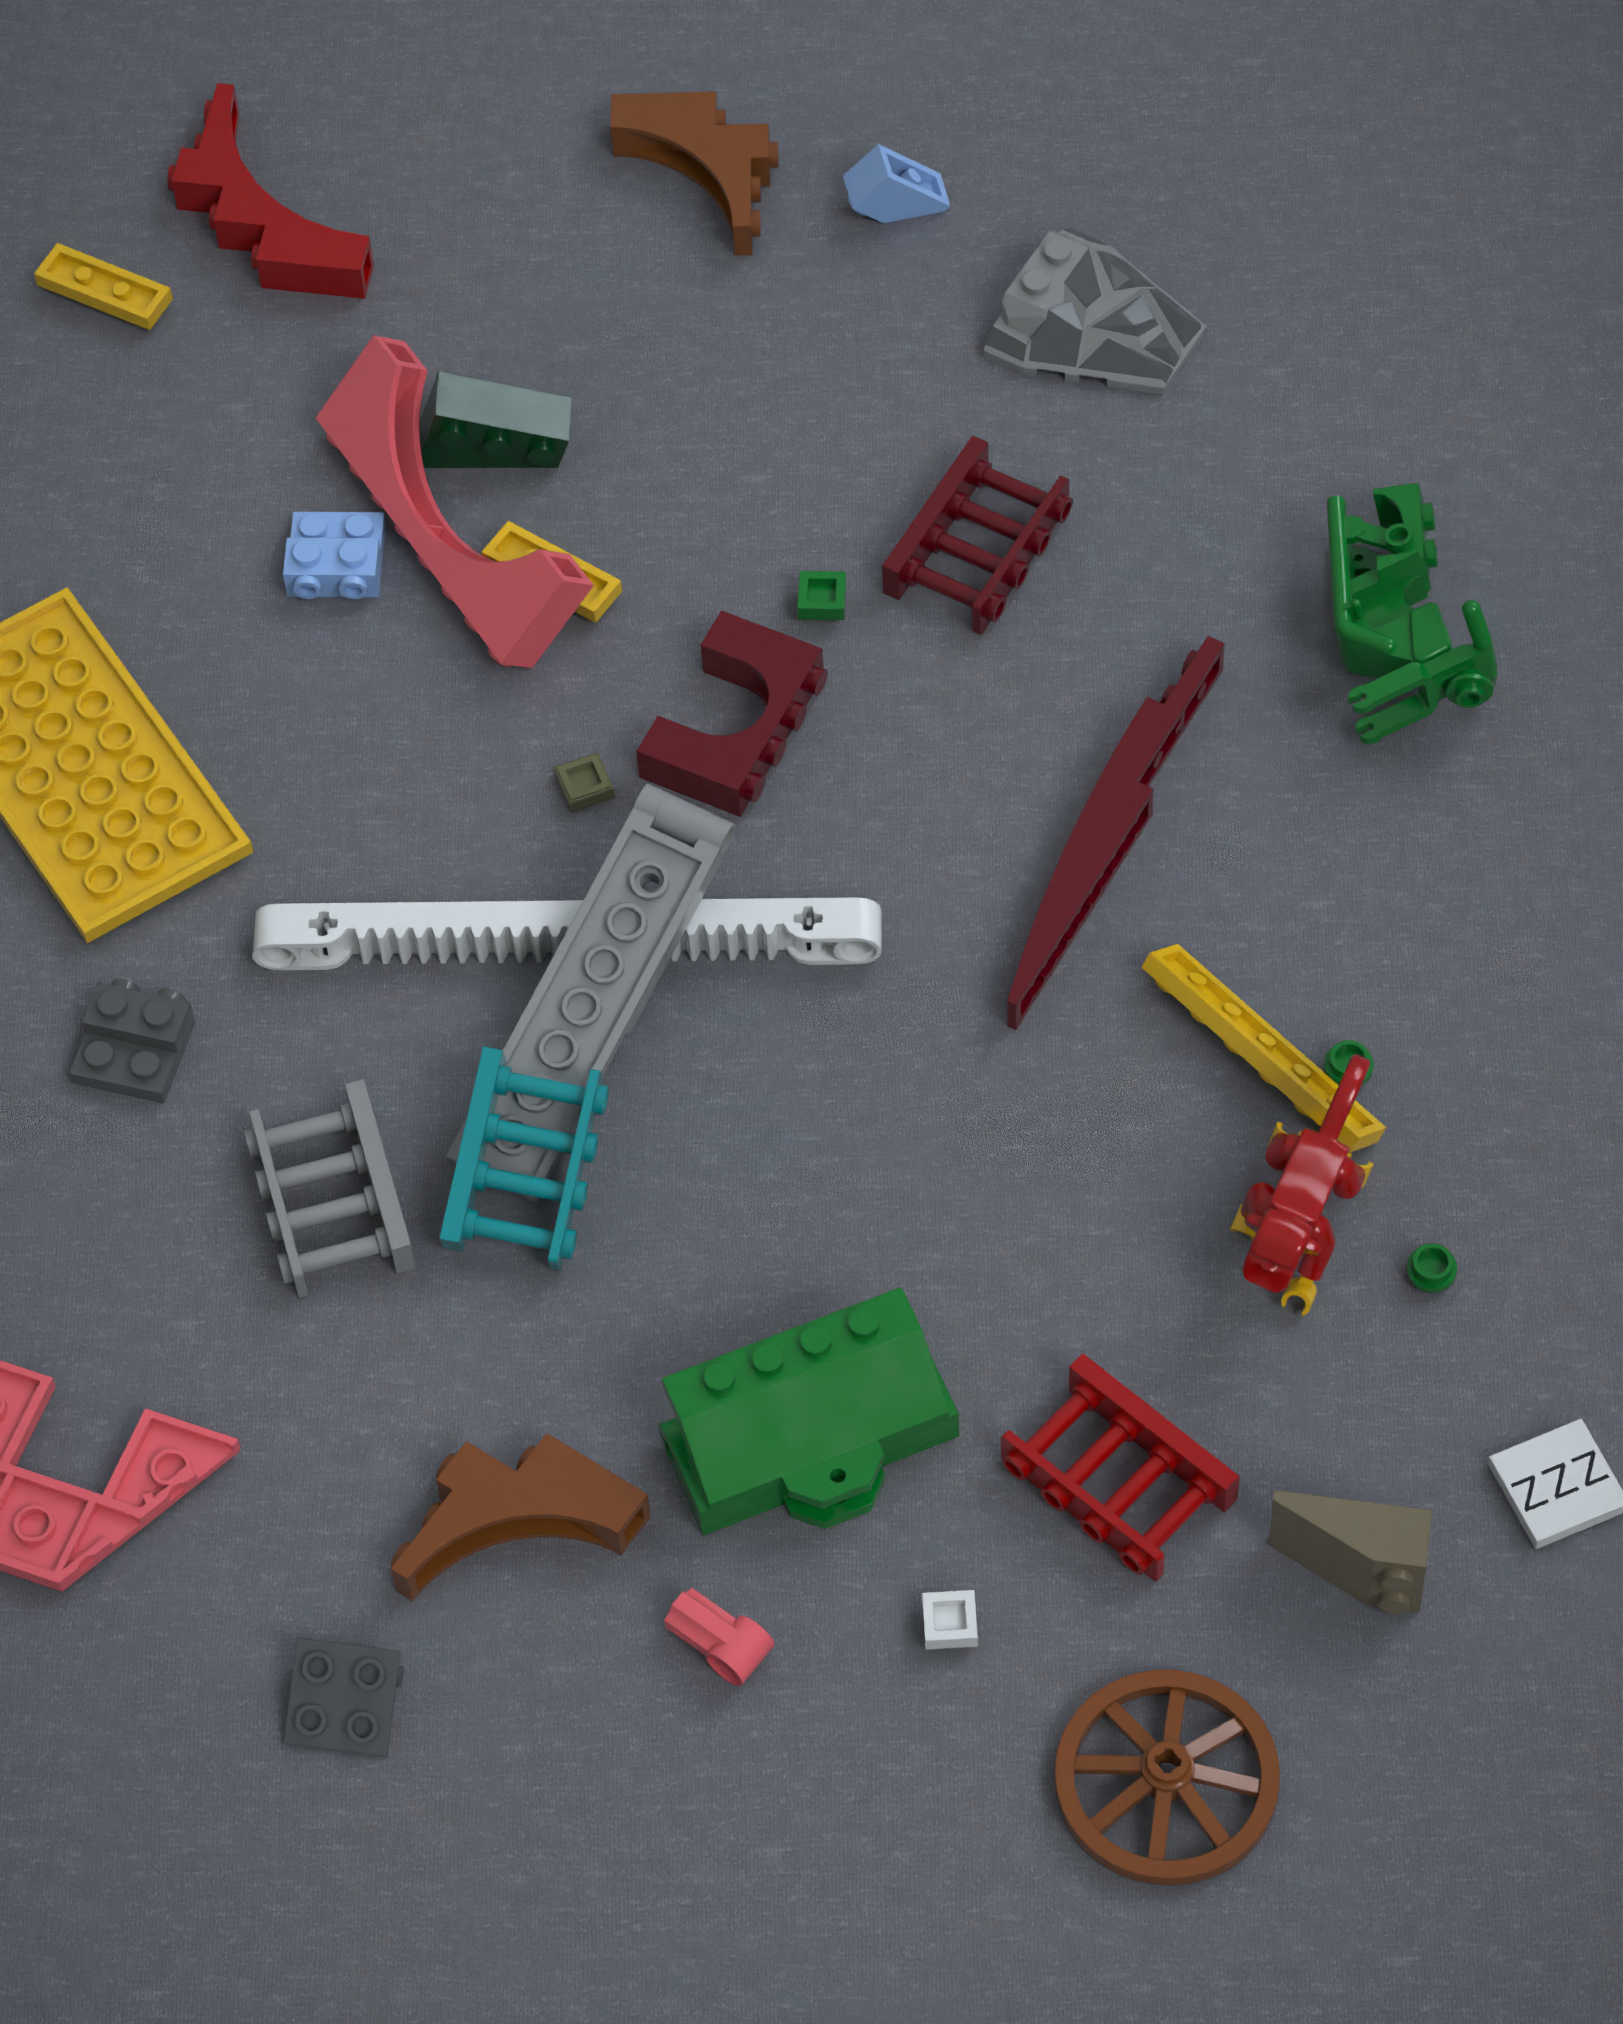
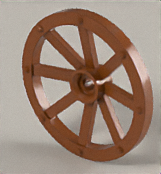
(1167, 1786)

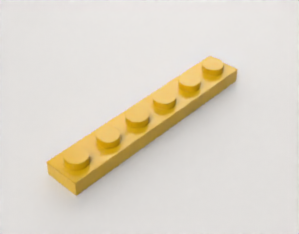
(1257, 1042)

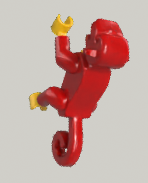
(1289, 1219)

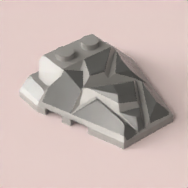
(1092, 315)

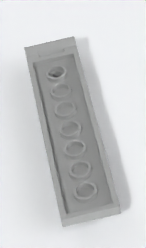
(607, 965)

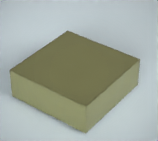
(584, 782)

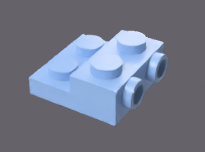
(334, 554)

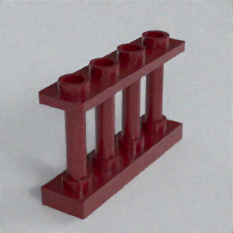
(952, 502)

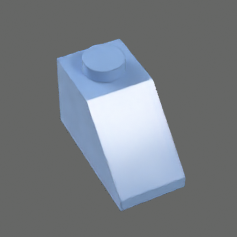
(894, 187)

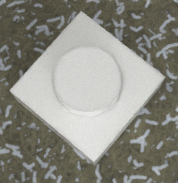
(950, 1619)

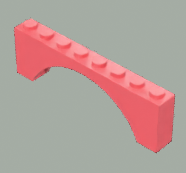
(375, 425)

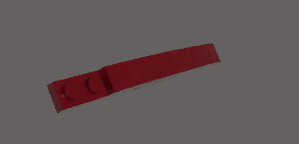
(1110, 824)

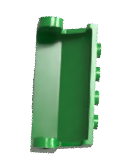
(807, 1417)

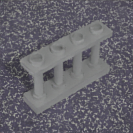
(376, 1199)

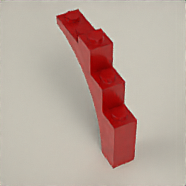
(284, 246)

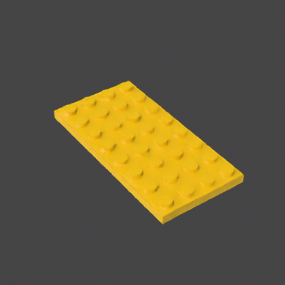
(97, 775)

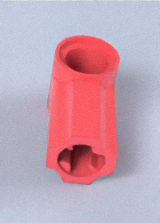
(729, 1643)

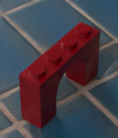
(733, 767)

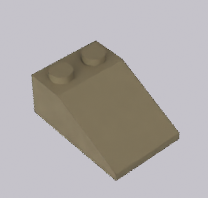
(1356, 1545)

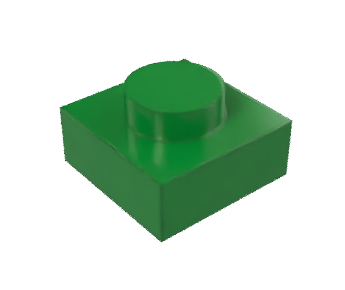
(822, 595)

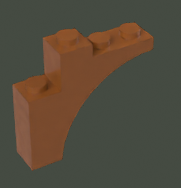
(694, 139)
(490, 1504)

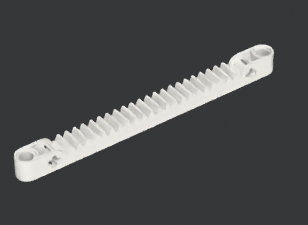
(295, 933)

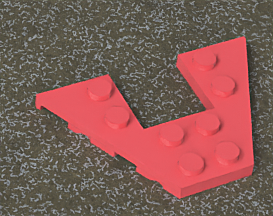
(61, 1530)

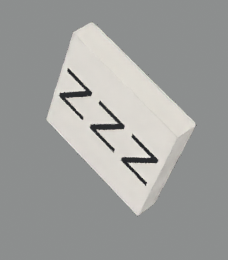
(1558, 1483)

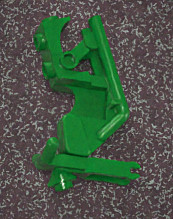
(1382, 632)

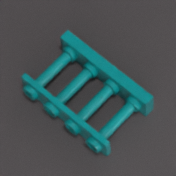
(486, 1127)

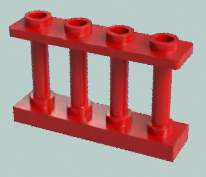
(1129, 1421)

